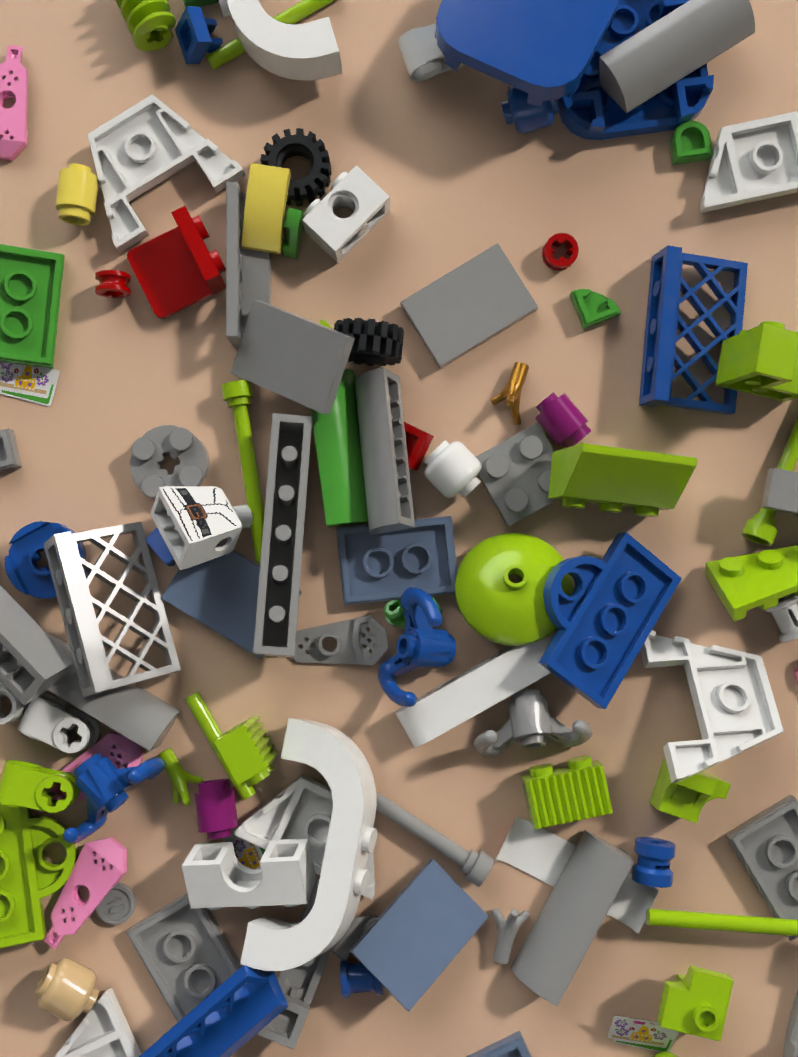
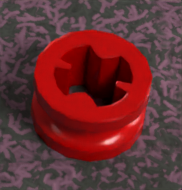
(557, 240)
(112, 284)

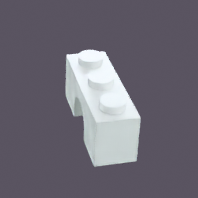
(219, 880)

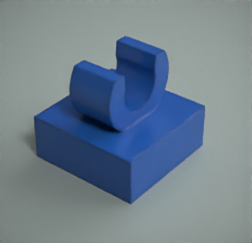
(194, 35)

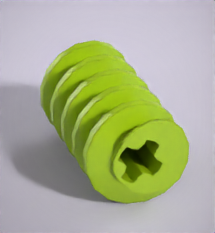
(148, 22)

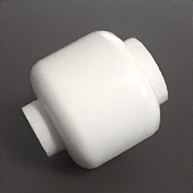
(452, 469)

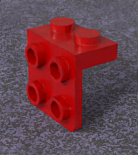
(177, 266)

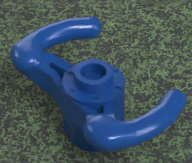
(417, 646)
(106, 790)

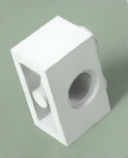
(341, 235)

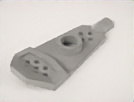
(349, 642)

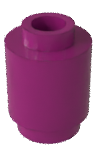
(562, 420)
(216, 808)

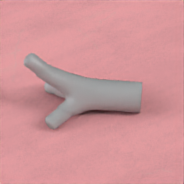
(506, 933)

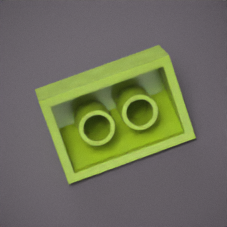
(618, 478)

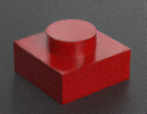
(417, 445)

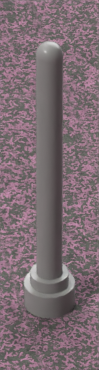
(473, 864)

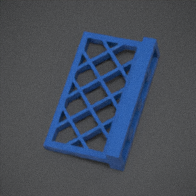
(662, 326)

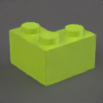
(761, 362)

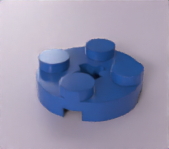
(25, 553)

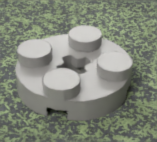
(151, 451)

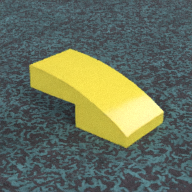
(265, 208)

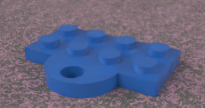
(605, 615)

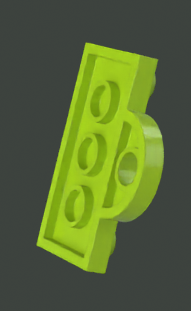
(27, 873)

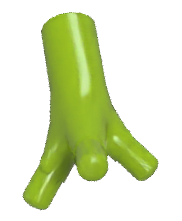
(178, 777)

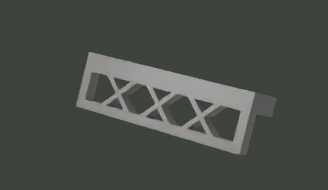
(246, 270)

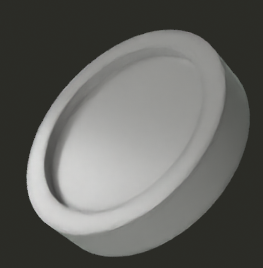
(117, 905)

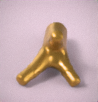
(513, 390)

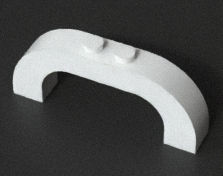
(284, 49)
(285, 945)

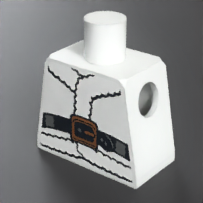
(198, 522)

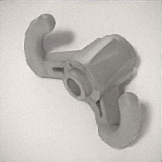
(531, 725)

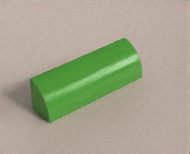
(341, 458)

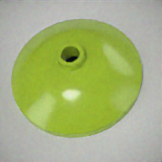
(503, 609)

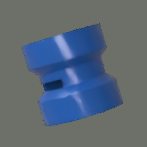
(653, 862)

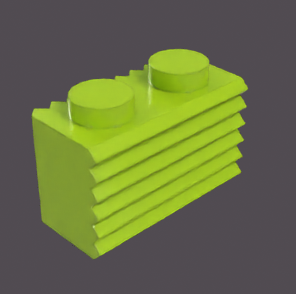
(246, 752)
(566, 792)

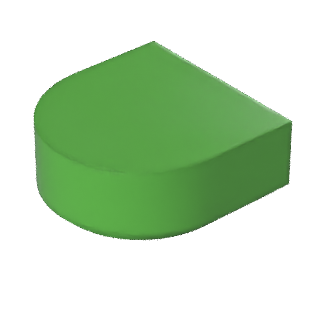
(690, 143)

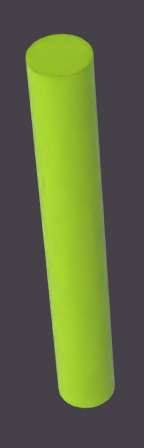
(212, 732)

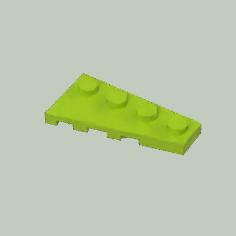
(754, 579)

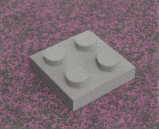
(518, 474)

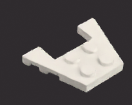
(142, 151)
(729, 700)

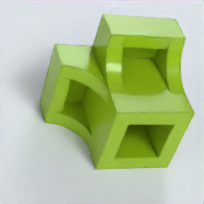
(687, 796)
(696, 1003)

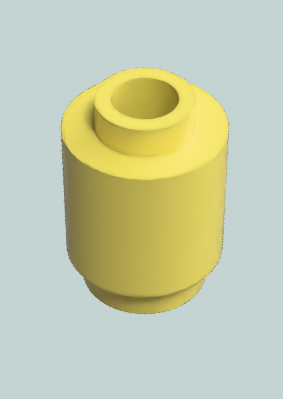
(76, 194)

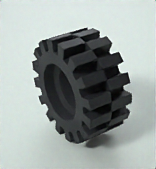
(303, 146)
(373, 342)

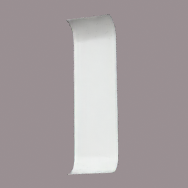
(545, 857)

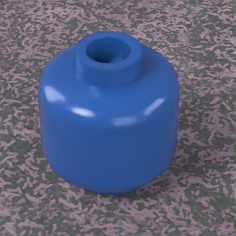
(527, 116)

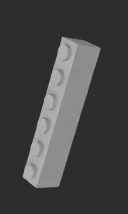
(282, 536)

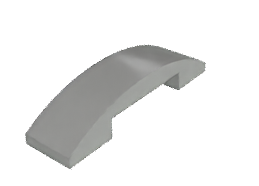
(298, 988)

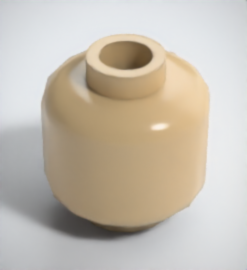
(67, 989)

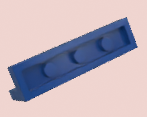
(225, 1017)

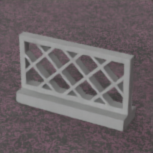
(79, 615)

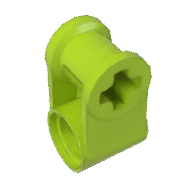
(30, 787)

